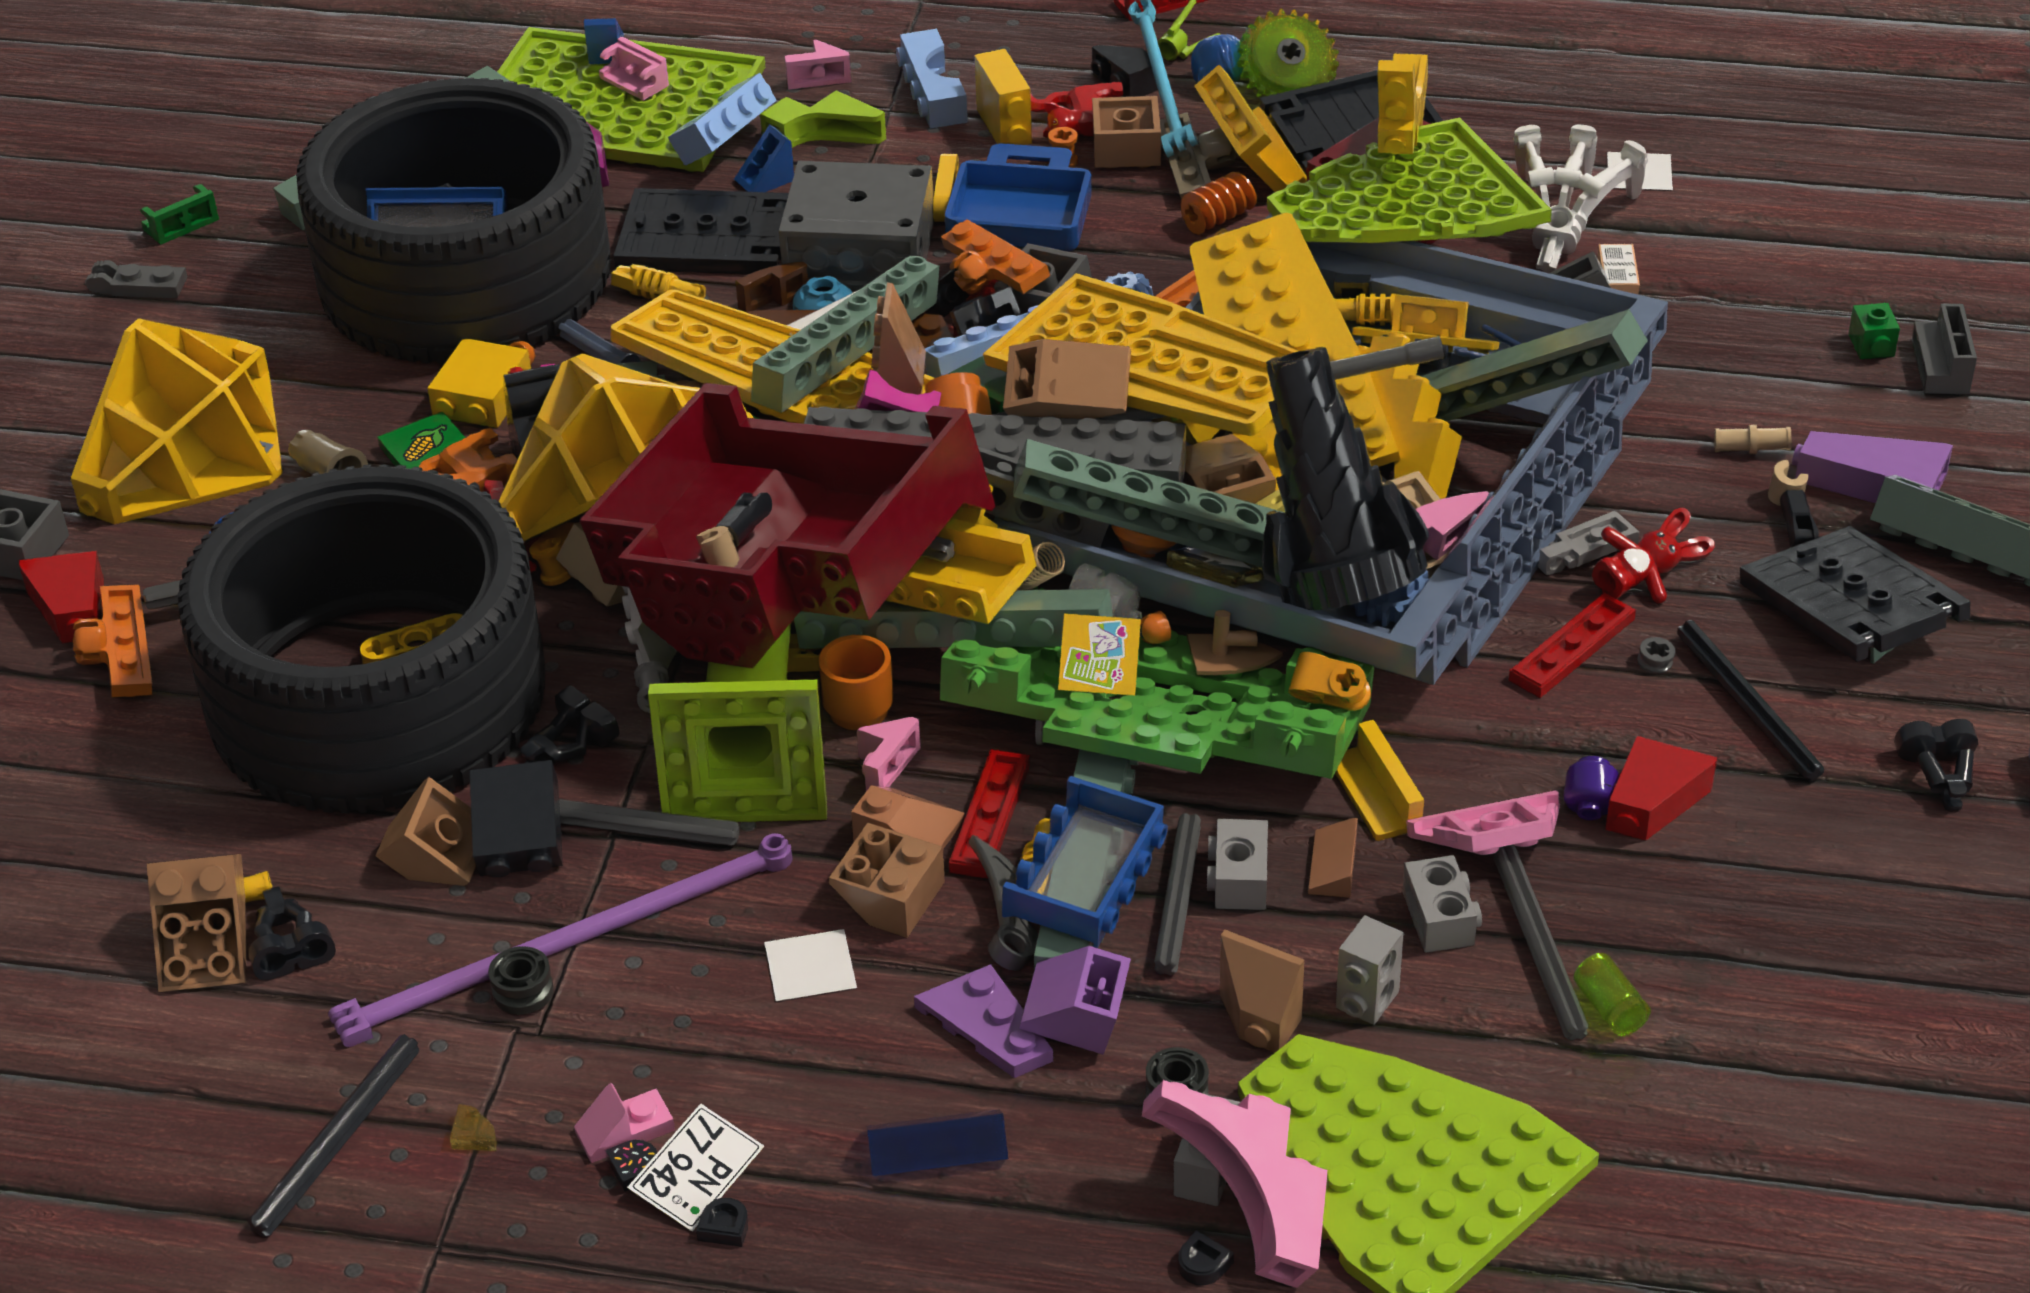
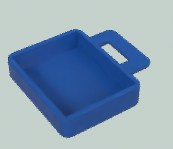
(1023, 200)

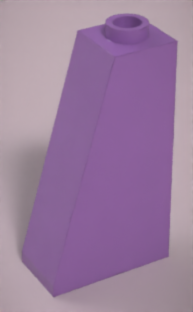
(1860, 463)

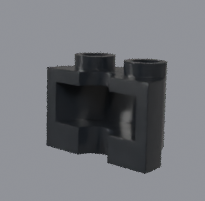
(984, 310)

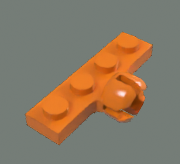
(988, 257)
(117, 641)

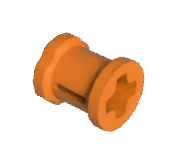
(1065, 138)

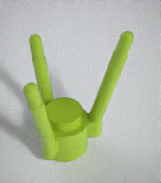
(1175, 40)

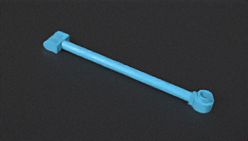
(1177, 133)

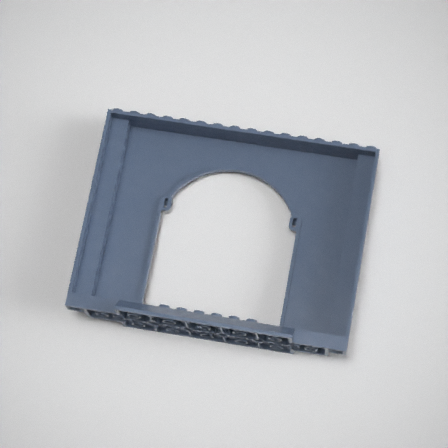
(1522, 516)

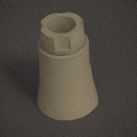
(320, 454)

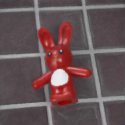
(1653, 554)

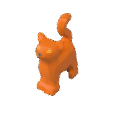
(473, 460)

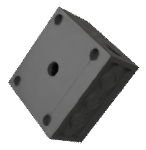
(856, 218)

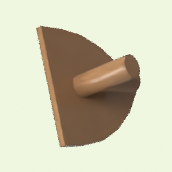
(1229, 650)

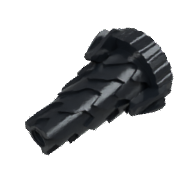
(1341, 526)

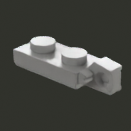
(1583, 543)

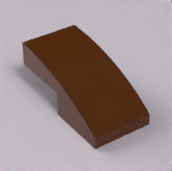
(770, 284)

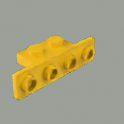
(1429, 318)

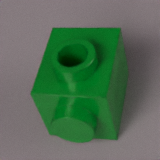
(1874, 331)

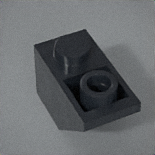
(1126, 66)

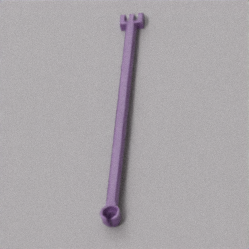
(355, 1023)

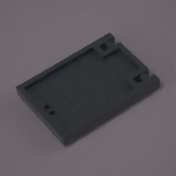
(1326, 113)
(702, 231)
(1854, 593)

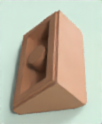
(1333, 859)

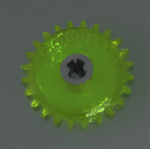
(1283, 36)

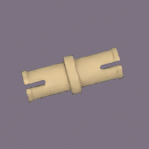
(1752, 439)

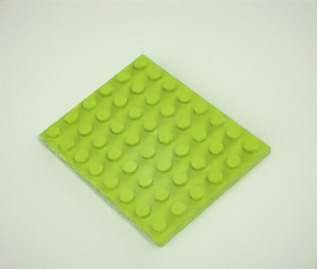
(629, 126)

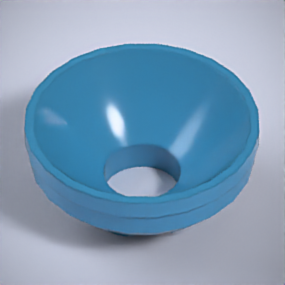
(810, 298)

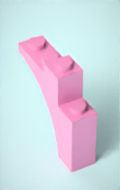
(1248, 1148)

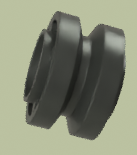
(521, 980)
(1178, 1066)

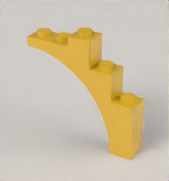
(1401, 102)
(1411, 412)

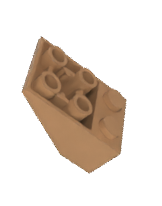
(897, 347)
(1066, 379)
(1229, 468)
(198, 922)

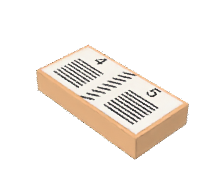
(1620, 266)

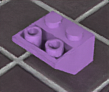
(1076, 997)

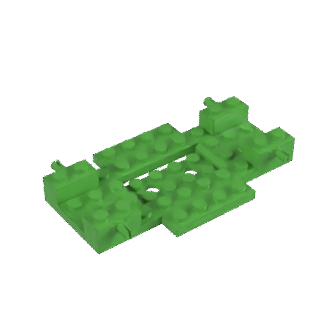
(1153, 726)

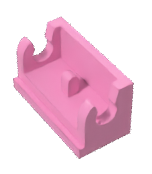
(634, 69)

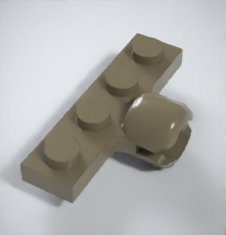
(1192, 165)

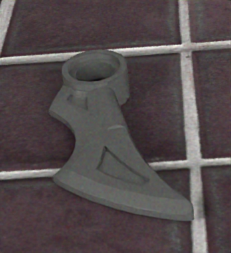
(1012, 929)

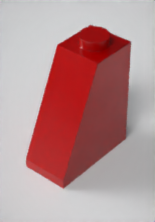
(64, 589)
(1657, 787)

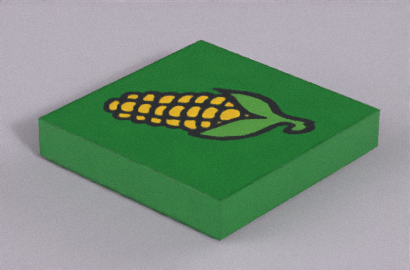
(419, 440)

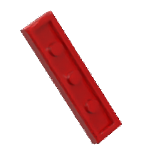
(1572, 645)
(990, 809)

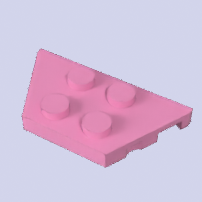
(1491, 825)

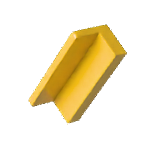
(1379, 784)

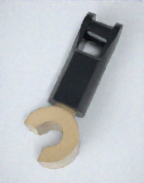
(1794, 504)
(720, 541)

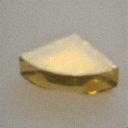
(472, 1130)

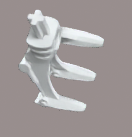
(1567, 225)

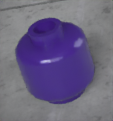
(1590, 786)

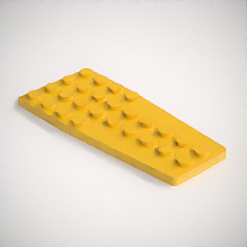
(1273, 288)
(720, 346)
(1178, 359)

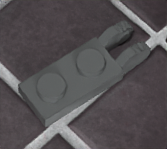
(136, 280)

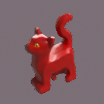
(1078, 106)

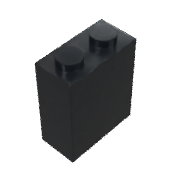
(515, 818)

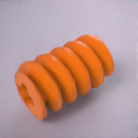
(1217, 202)

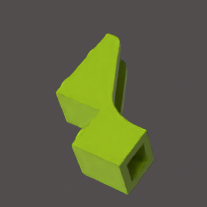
(831, 119)

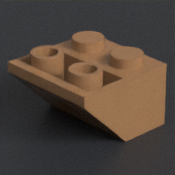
(889, 878)

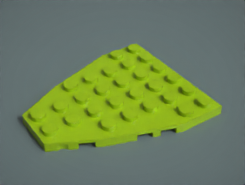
(1440, 191)
(1418, 1163)

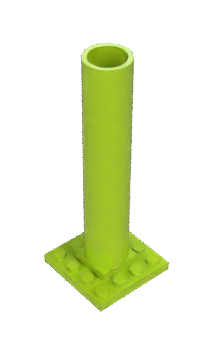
(741, 743)

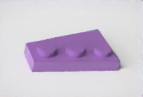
(989, 1017)

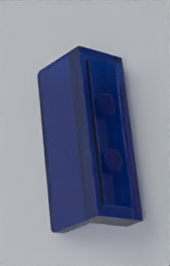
(937, 1142)

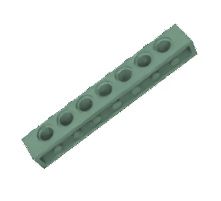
(838, 336)
(1140, 502)

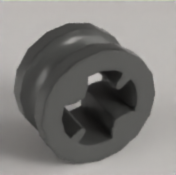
(1657, 647)

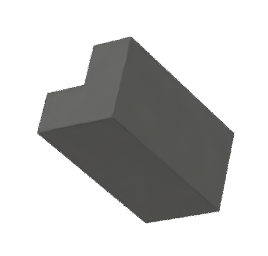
(1945, 352)

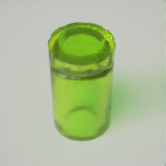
(1612, 994)

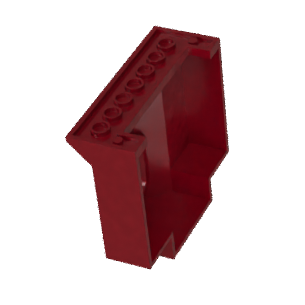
(839, 535)

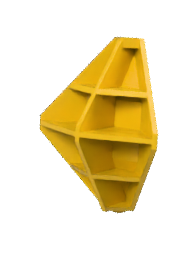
(177, 425)
(585, 438)

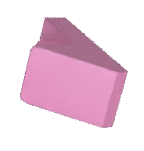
(822, 67)
(887, 749)
(616, 1121)

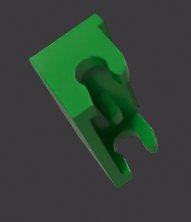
(181, 216)

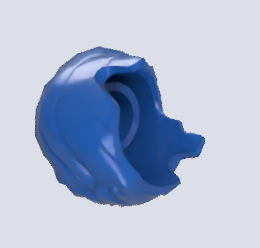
(1216, 51)

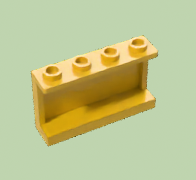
(1249, 131)
(977, 580)

